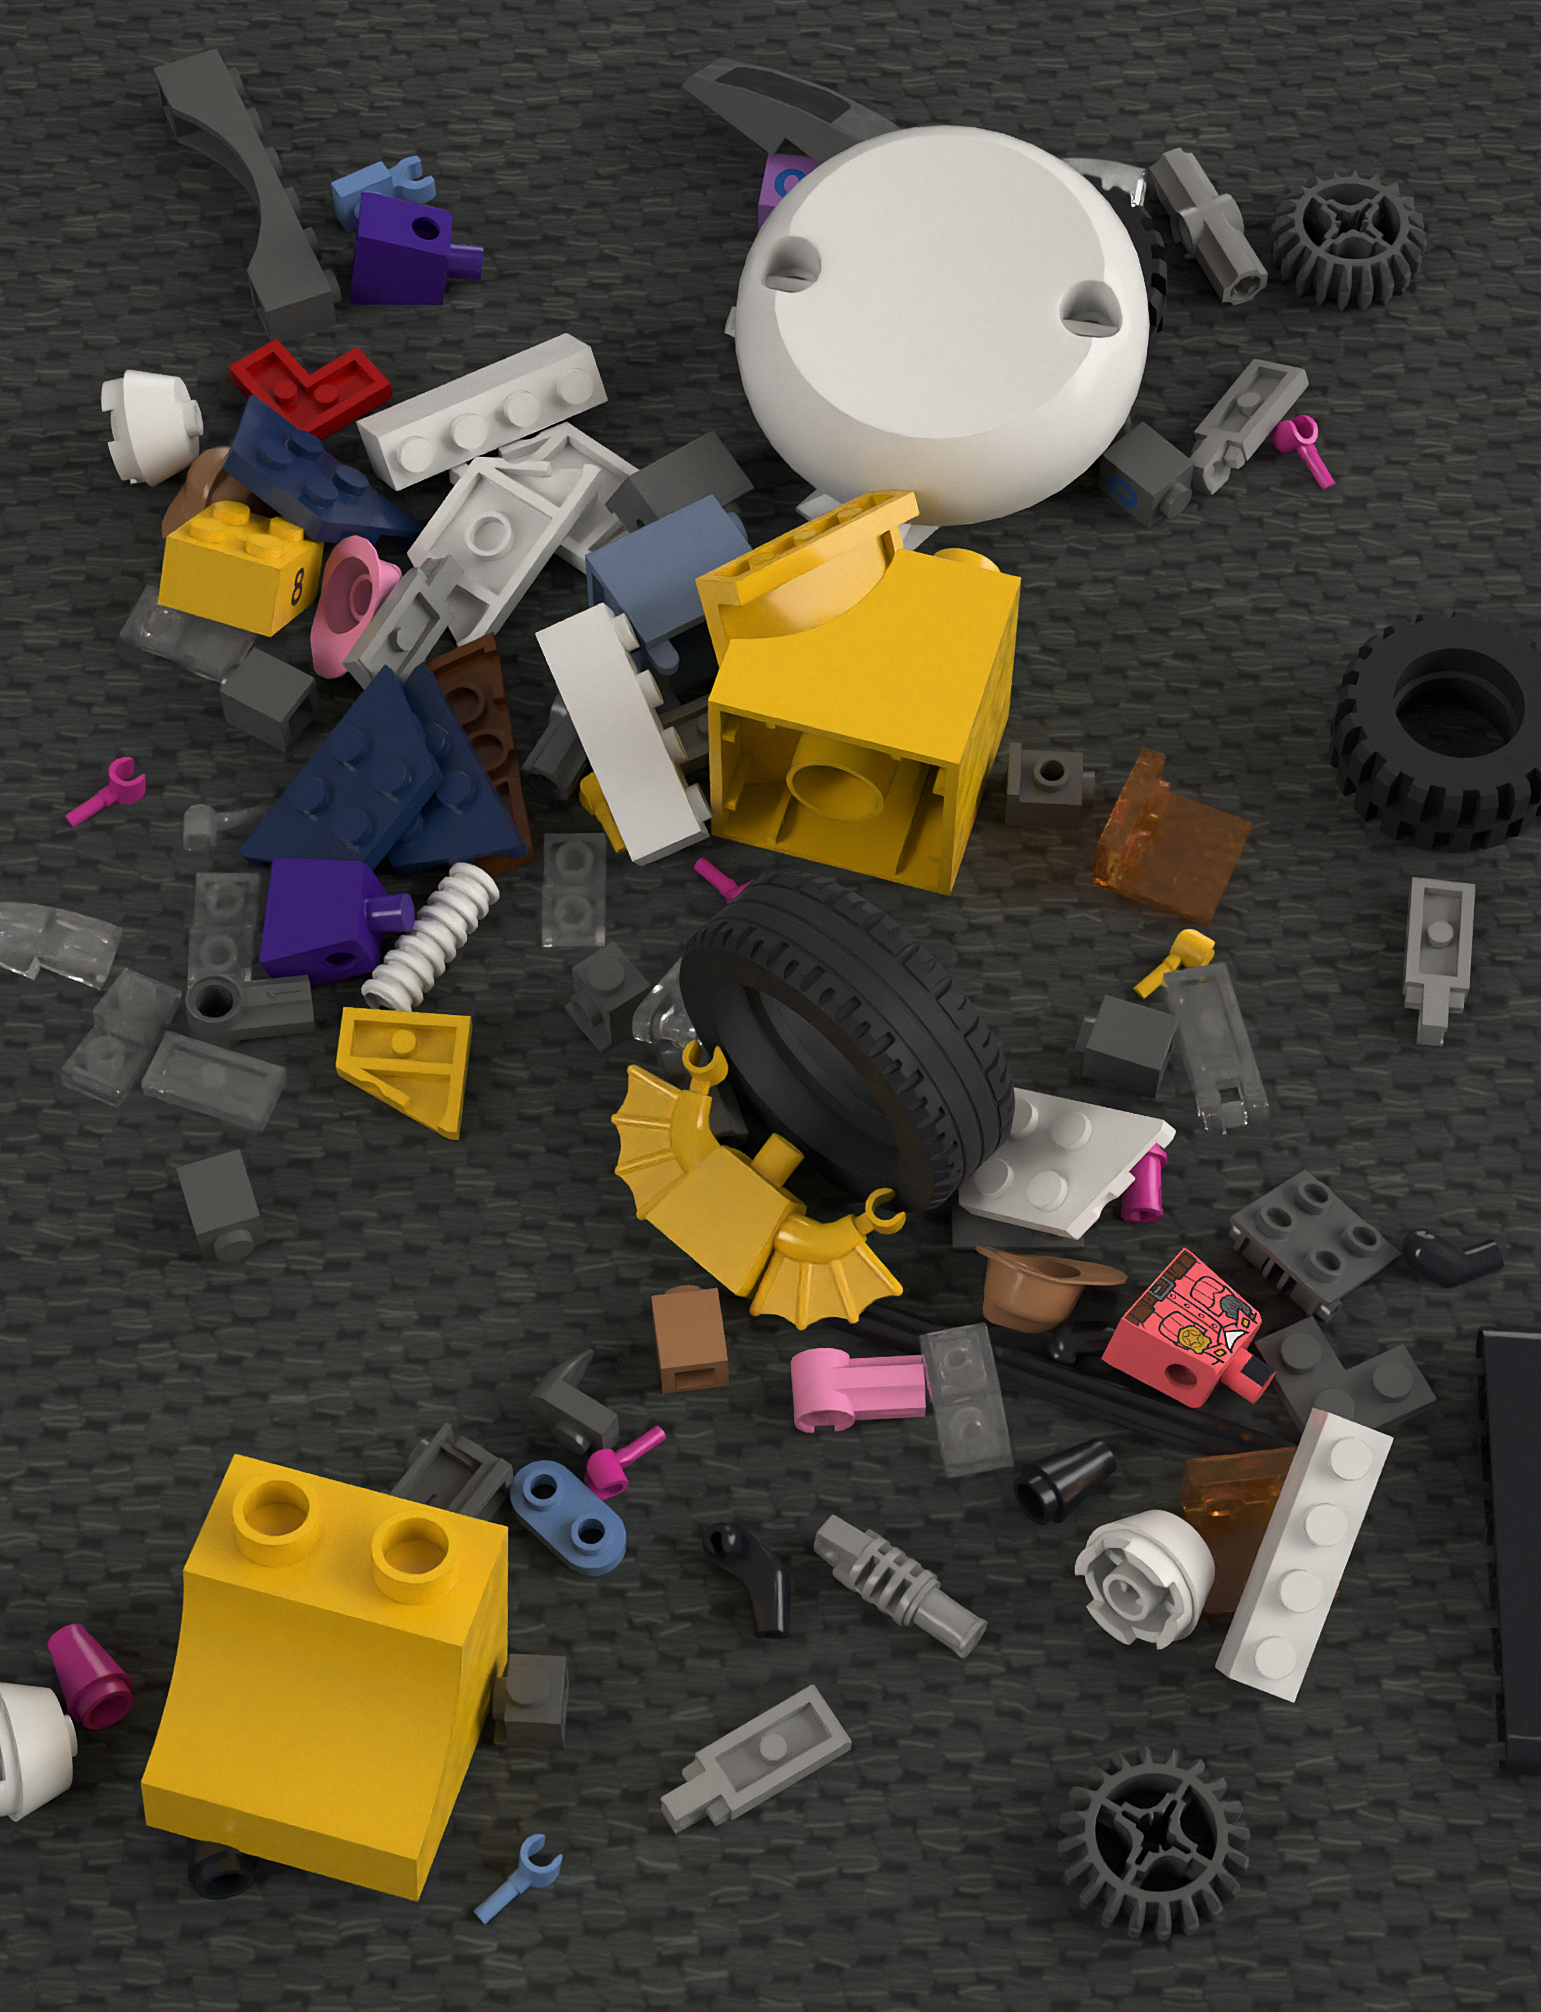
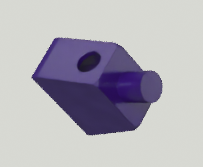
(407, 253)
(328, 919)

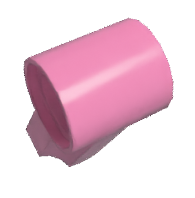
(839, 1389)

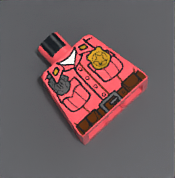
(1190, 1336)

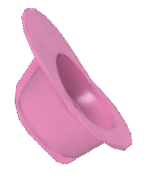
(351, 595)

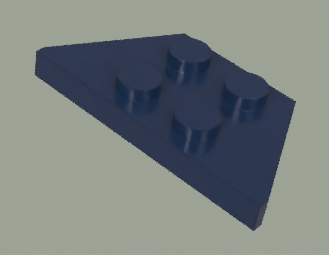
(308, 483)
(356, 787)
(465, 812)

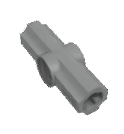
(1207, 226)

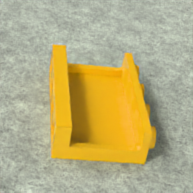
(806, 572)

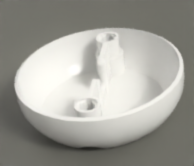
(942, 323)

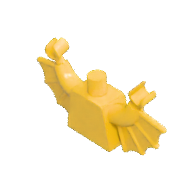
(735, 1209)

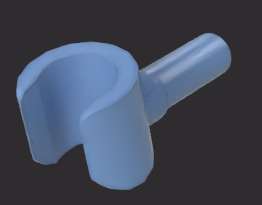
(523, 1877)

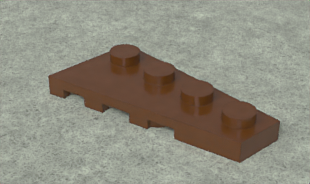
(477, 692)

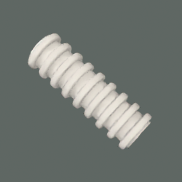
(433, 940)

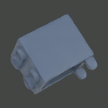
(654, 584)

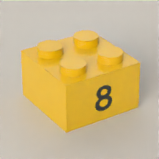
(240, 568)

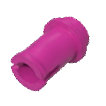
(1143, 1196)

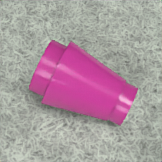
(89, 1678)

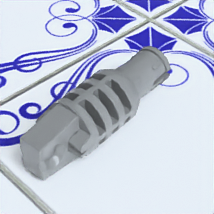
(896, 1584)

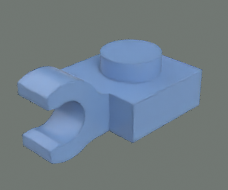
(382, 181)

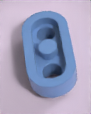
(566, 1516)

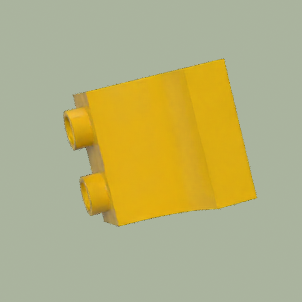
(871, 728)
(329, 1676)

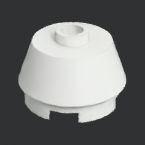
(151, 426)
(1147, 1577)
(34, 1749)

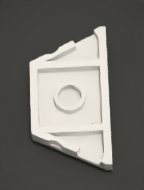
(570, 448)
(502, 531)
(1060, 1164)

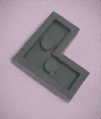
(1311, 1376)

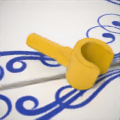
(595, 803)
(1188, 949)

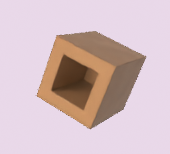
(690, 1339)

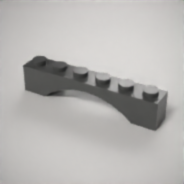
(284, 273)

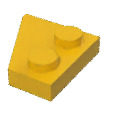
(409, 1062)

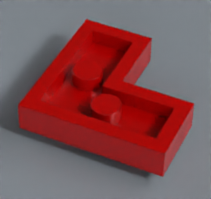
(316, 401)

